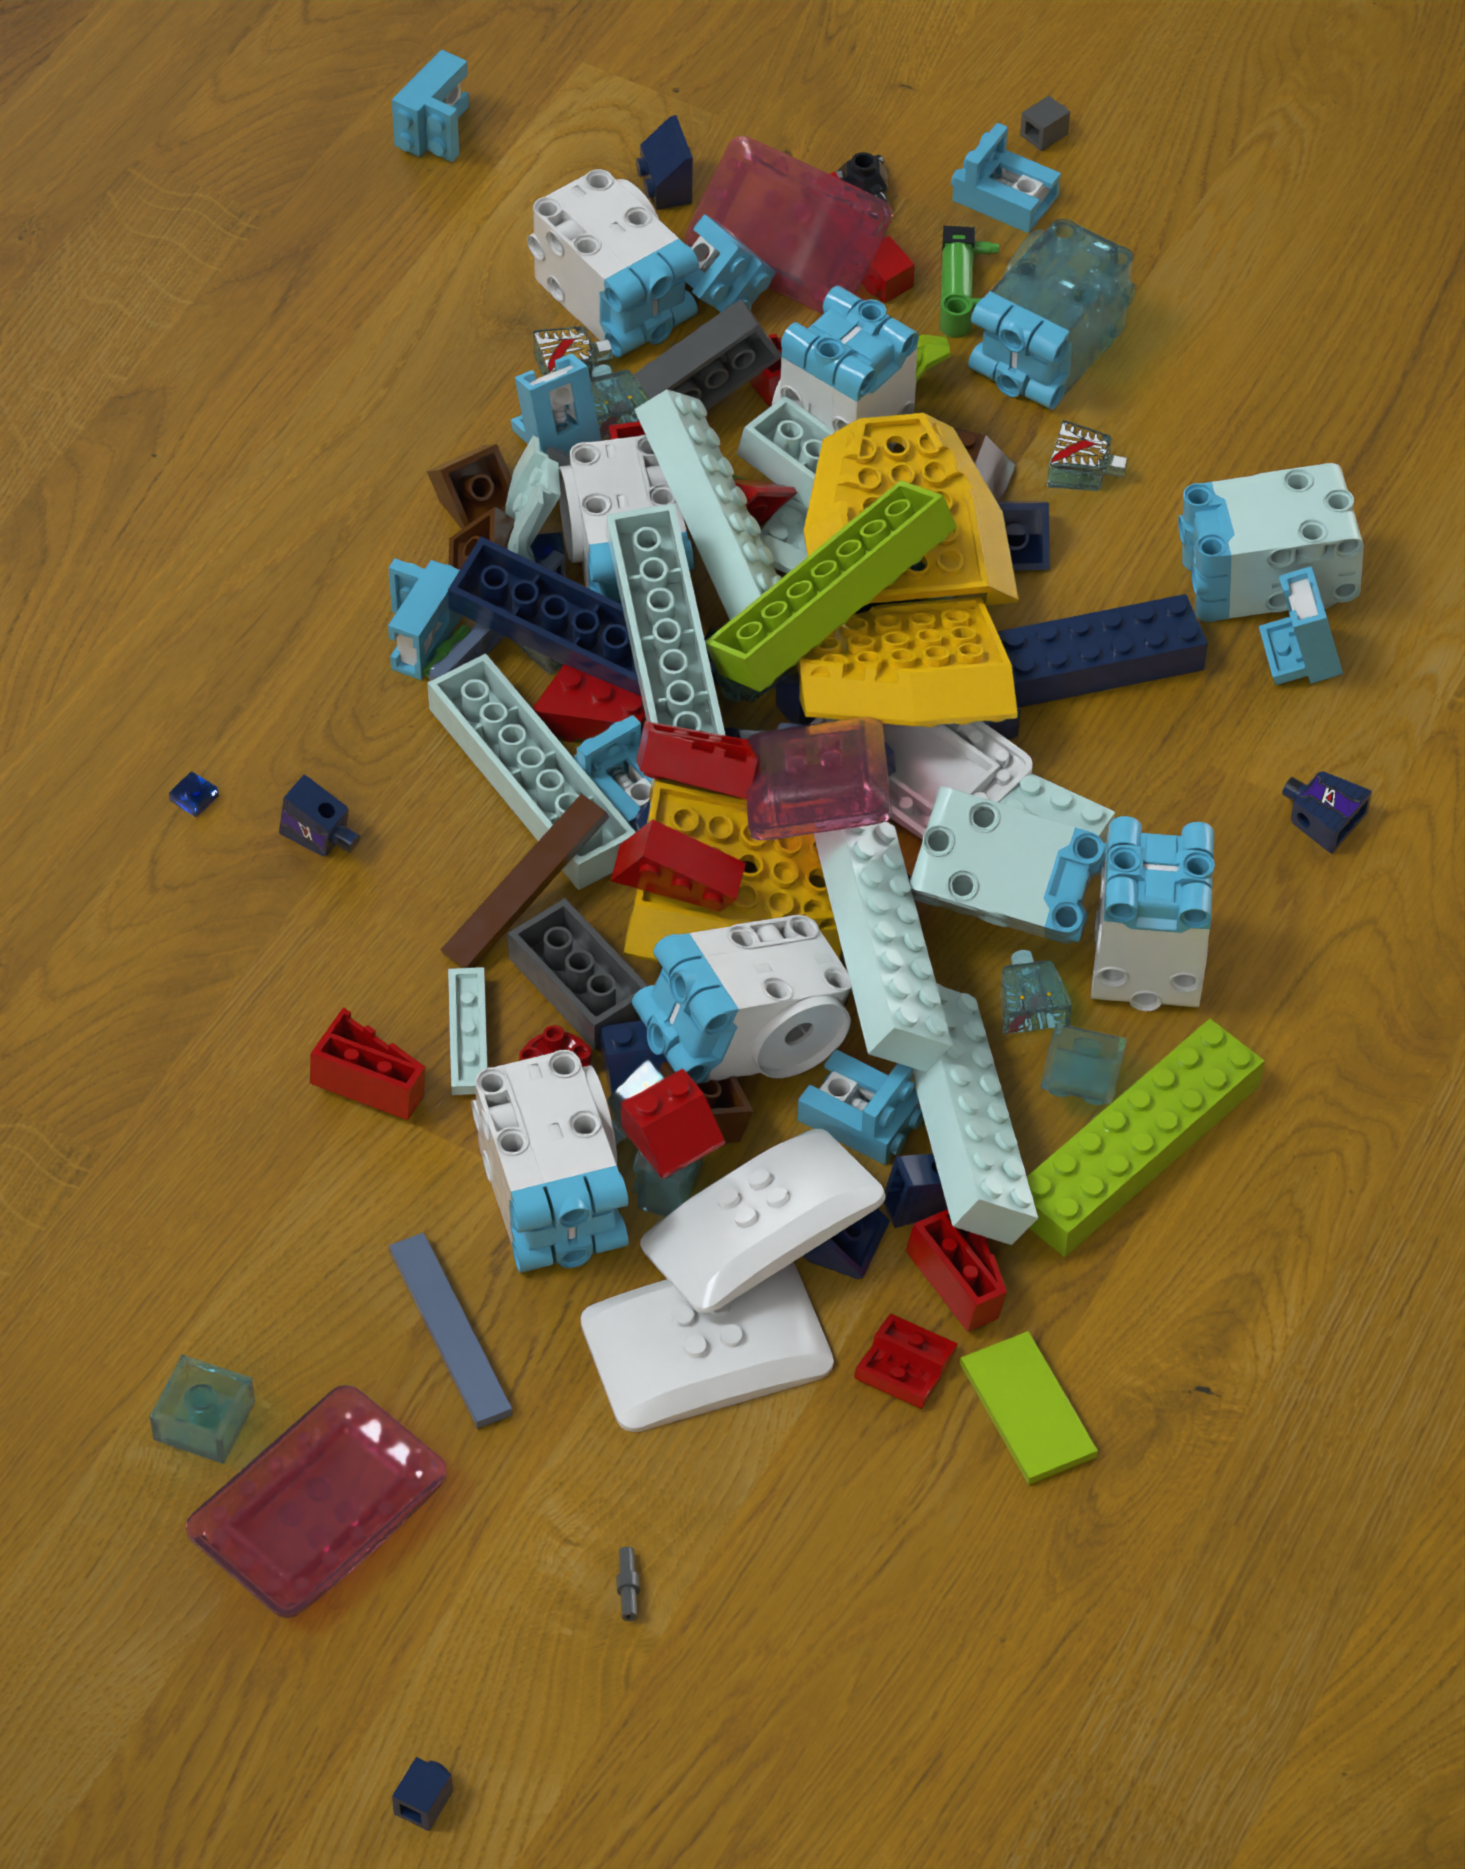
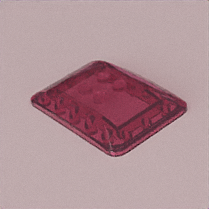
(795, 219)
(818, 779)
(316, 1501)

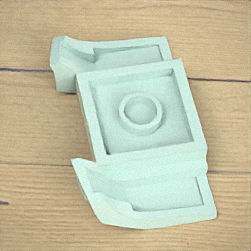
(531, 497)
(785, 535)

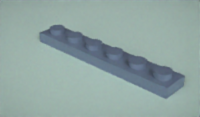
(482, 639)

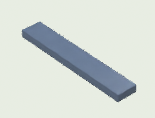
(450, 1330)

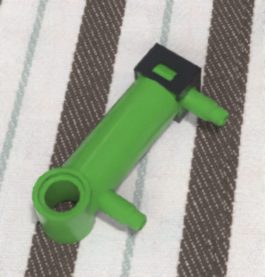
(957, 278)

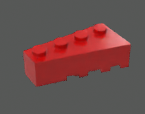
(889, 271)

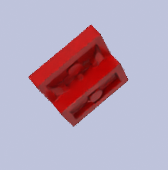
(905, 1360)

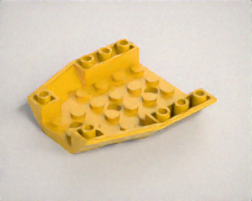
(859, 469)
(911, 666)
(774, 891)

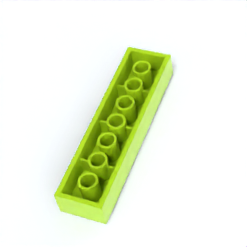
(830, 585)
(1141, 1135)

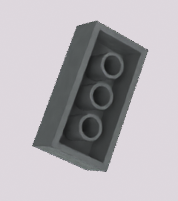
(713, 358)
(575, 970)

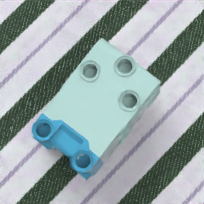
(1266, 525)
(1006, 866)

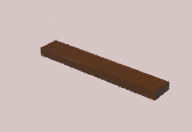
(525, 883)

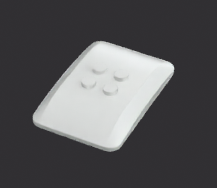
(950, 756)
(761, 1219)
(676, 1363)

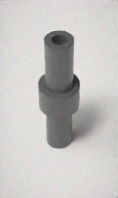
(628, 1584)

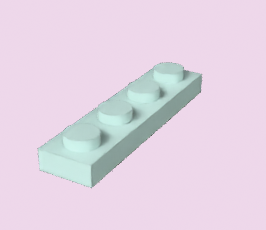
(467, 1028)

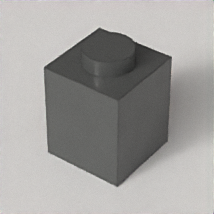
(1045, 123)

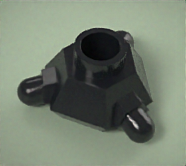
(866, 173)

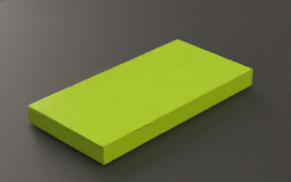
(1028, 1407)

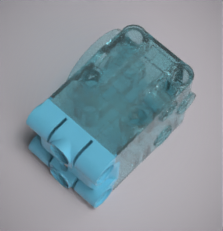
(1053, 312)

